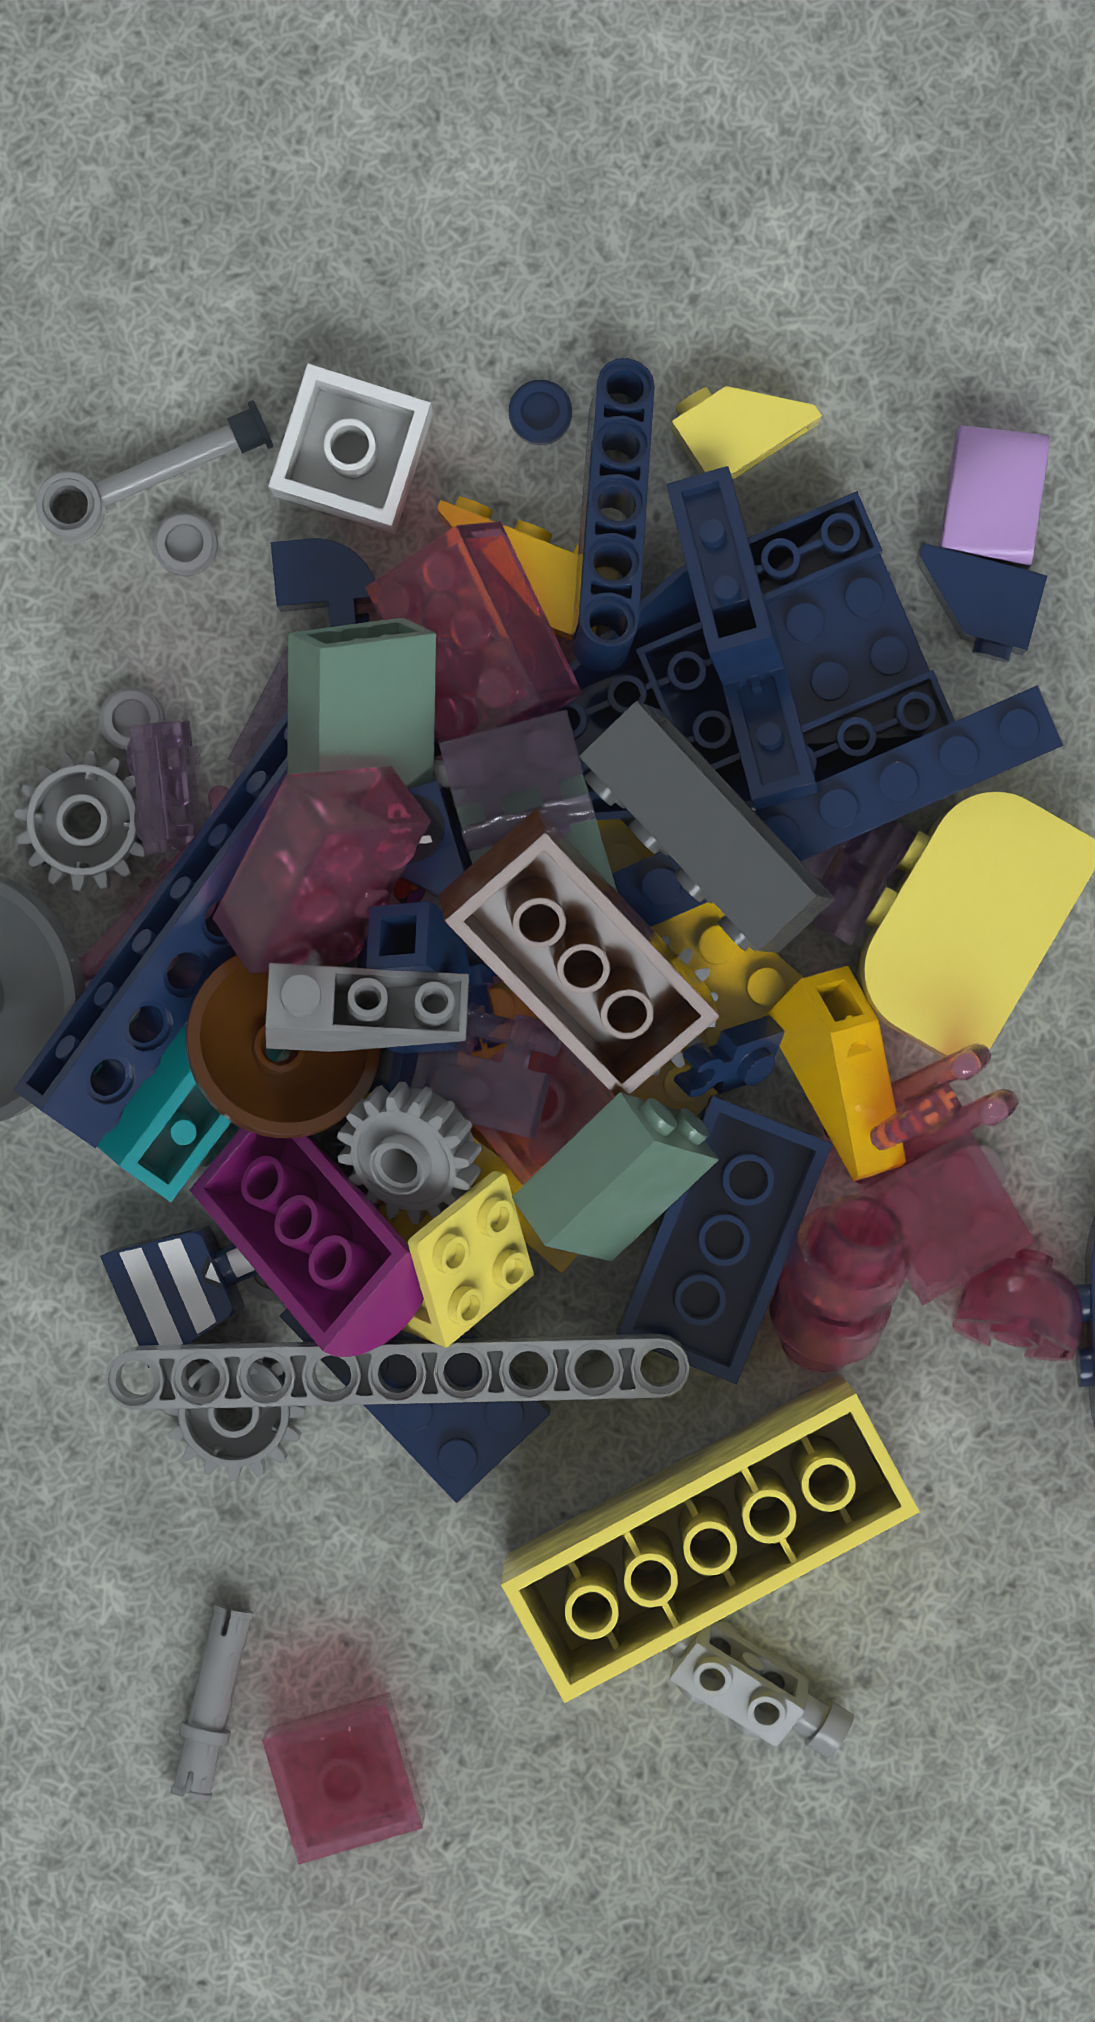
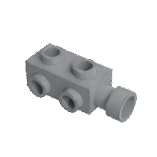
(735, 1687)

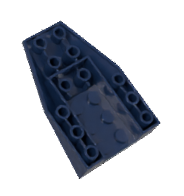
(842, 639)

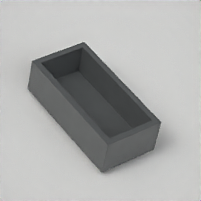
(706, 828)

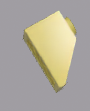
(738, 427)

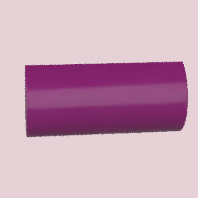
(313, 1240)

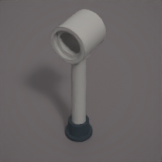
(244, 431)

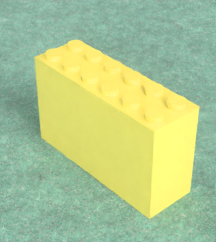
(705, 1537)

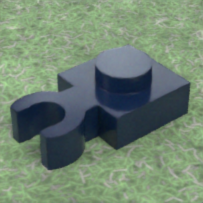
(739, 1058)

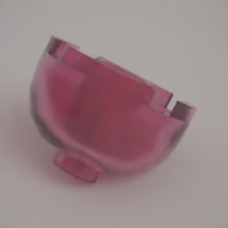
(1022, 1306)

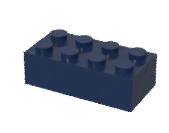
(726, 1240)
(449, 1440)

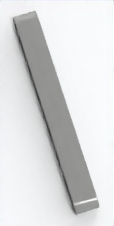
(368, 1387)

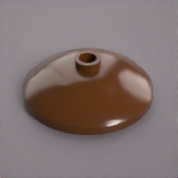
(248, 1088)

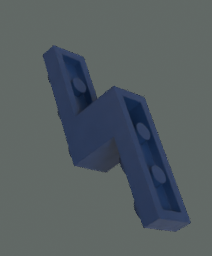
(742, 638)

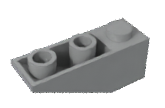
(362, 1008)

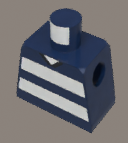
(177, 1285)

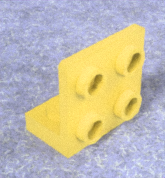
(468, 1261)

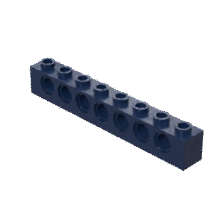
(137, 968)

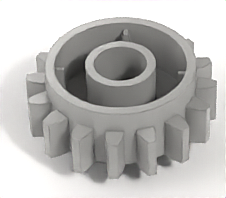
(50, 821)
(410, 1150)
(230, 1444)

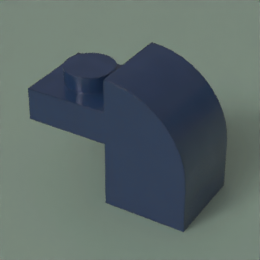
(321, 575)
(417, 941)

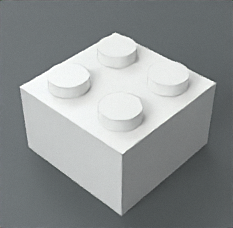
(351, 449)

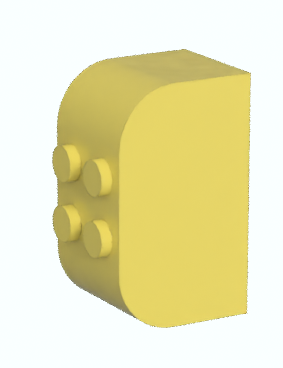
(971, 919)

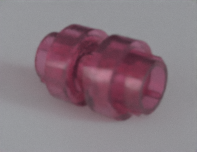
(840, 1283)

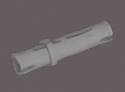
(211, 1704)

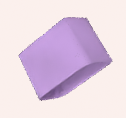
(995, 494)

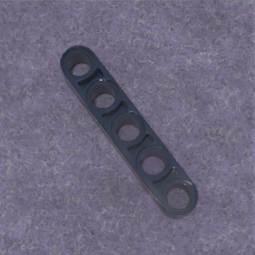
(610, 541)

